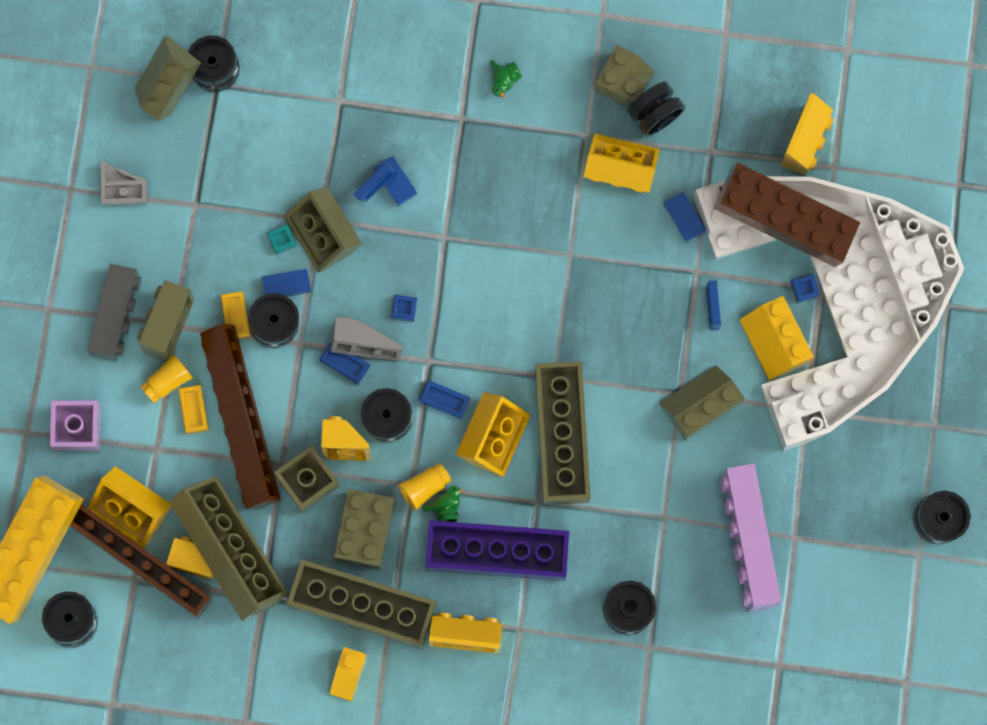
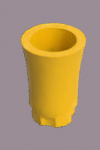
(166, 379)
(424, 486)

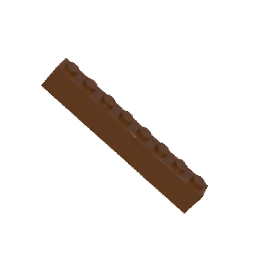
(240, 416)
(140, 562)

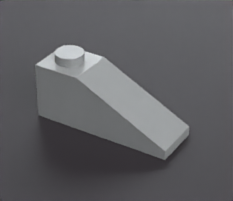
(359, 339)

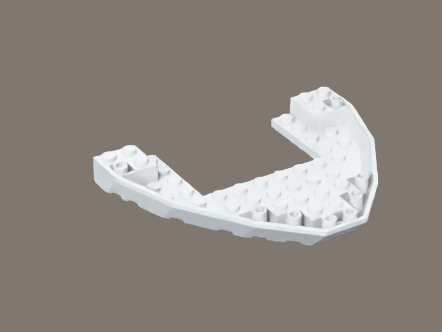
(879, 298)

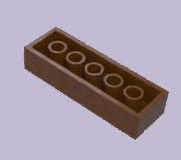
(786, 215)

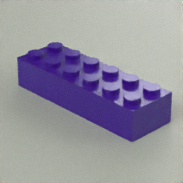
(497, 550)

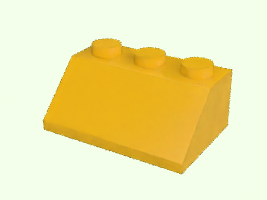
(808, 136)
(621, 163)
(776, 338)
(493, 434)
(342, 441)
(129, 506)
(465, 633)

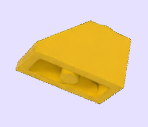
(186, 558)
(348, 674)

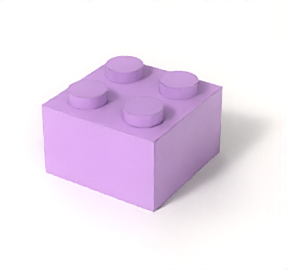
(75, 426)

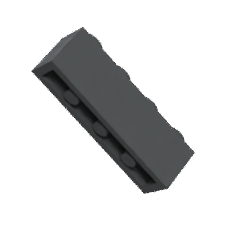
(113, 312)

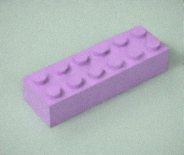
(751, 538)

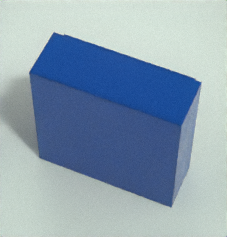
(804, 288)
(404, 308)

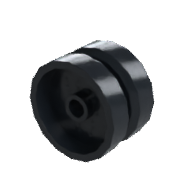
(226, 66)
(656, 108)
(273, 334)
(390, 428)
(928, 521)
(632, 594)
(72, 633)

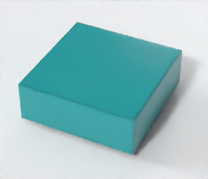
(281, 239)

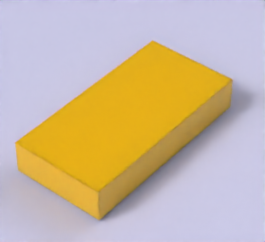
(235, 312)
(193, 409)

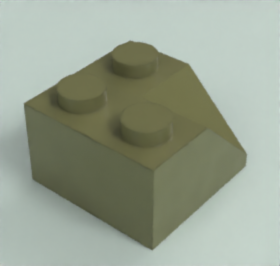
(623, 77)
(307, 479)

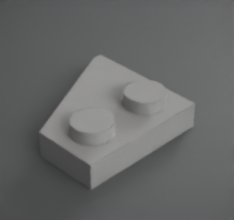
(120, 187)

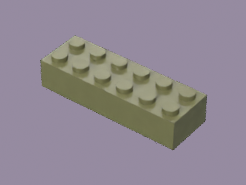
(562, 433)
(228, 548)
(361, 604)

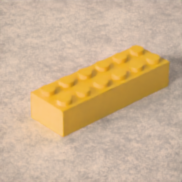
(33, 542)

